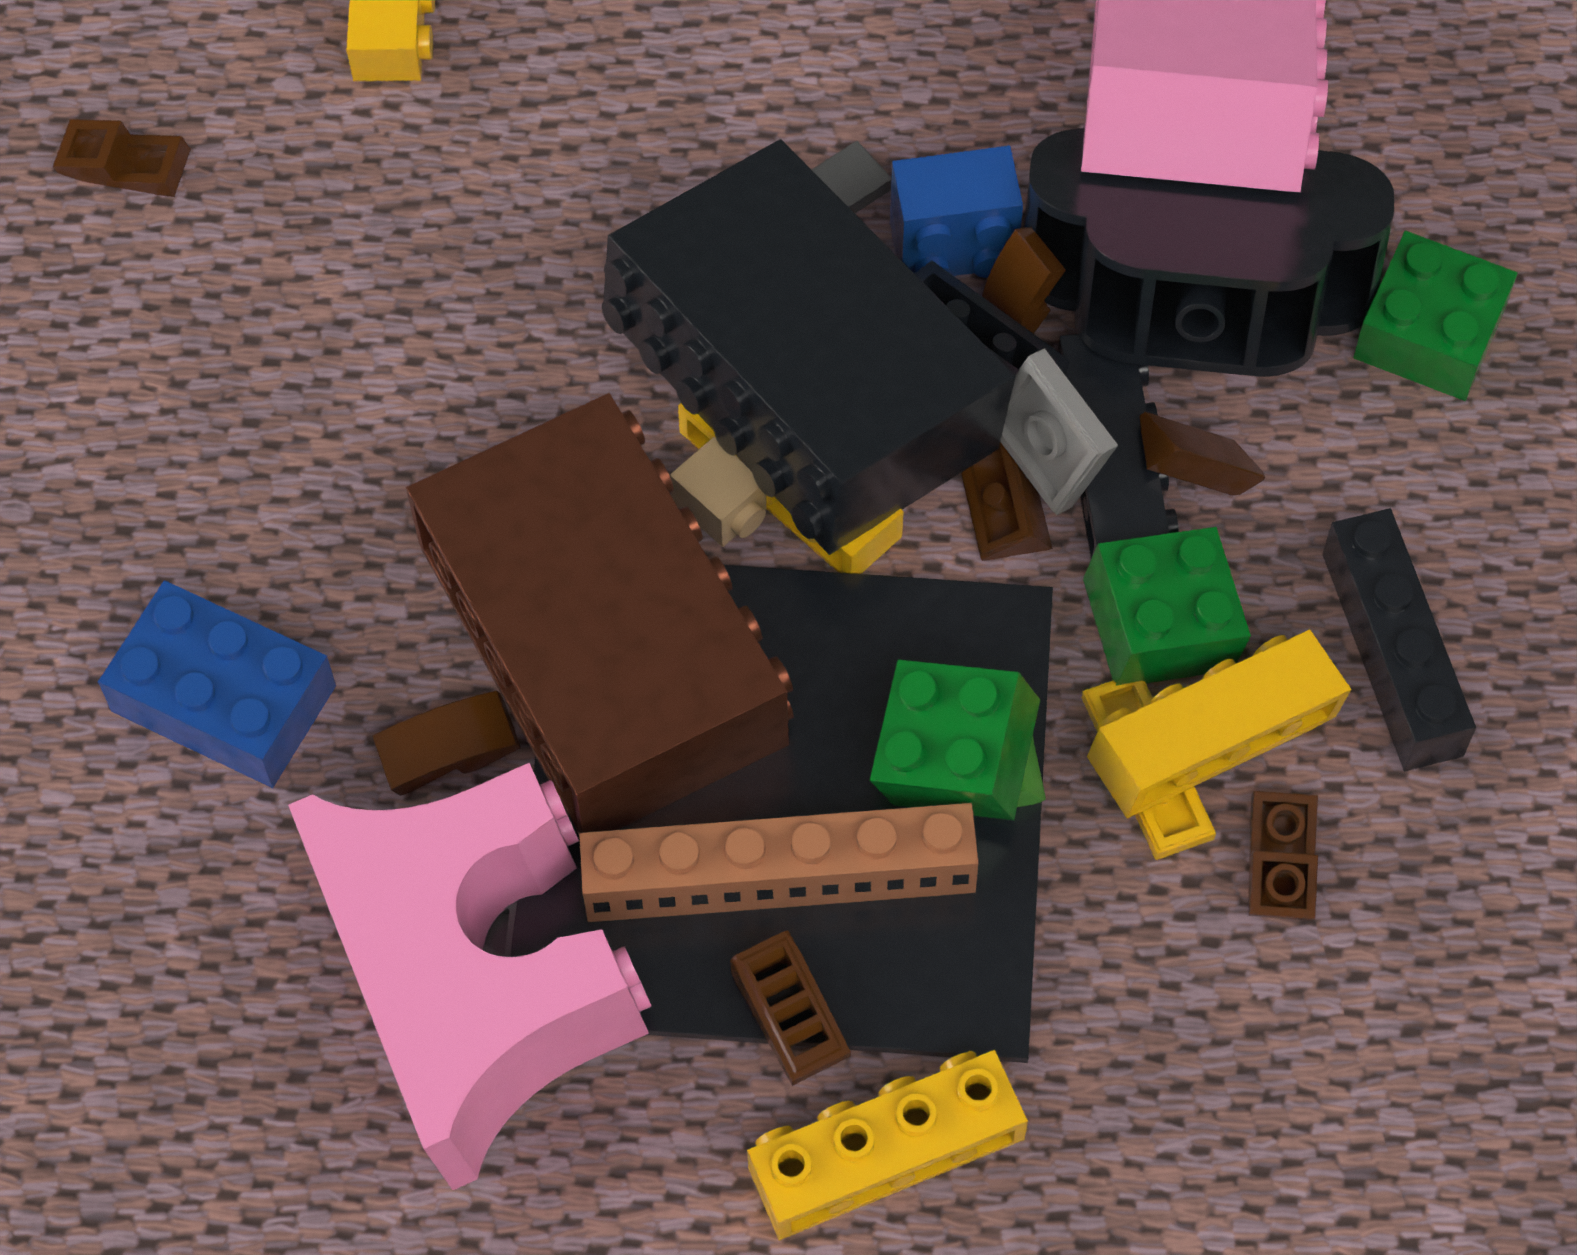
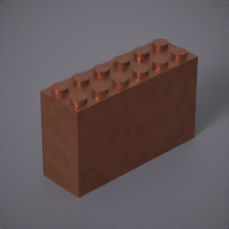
(602, 615)

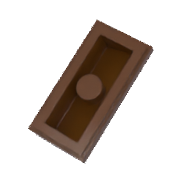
(1197, 456)
(1004, 508)

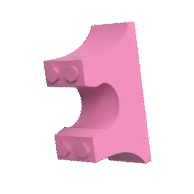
(413, 911)

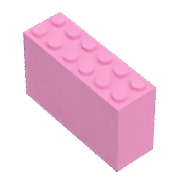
(1206, 91)

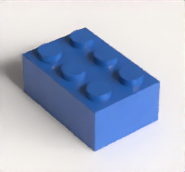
(218, 683)

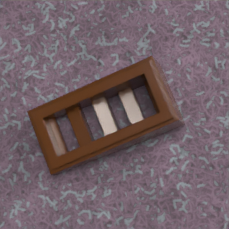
(765, 957)

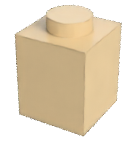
(719, 493)

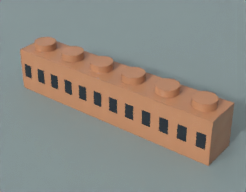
(779, 862)

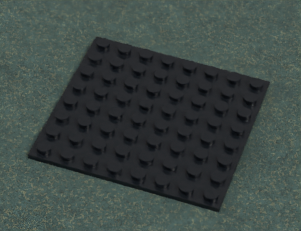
(893, 971)

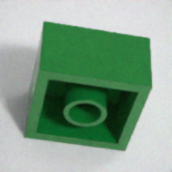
(1434, 315)
(1165, 606)
(955, 738)

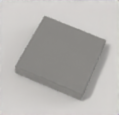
(1054, 433)

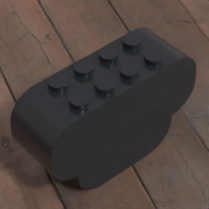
(1210, 268)

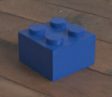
(955, 209)

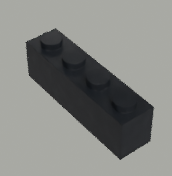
(1124, 495)
(1398, 640)

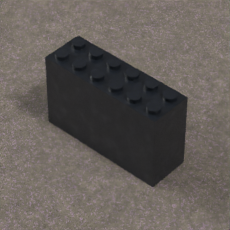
(805, 345)

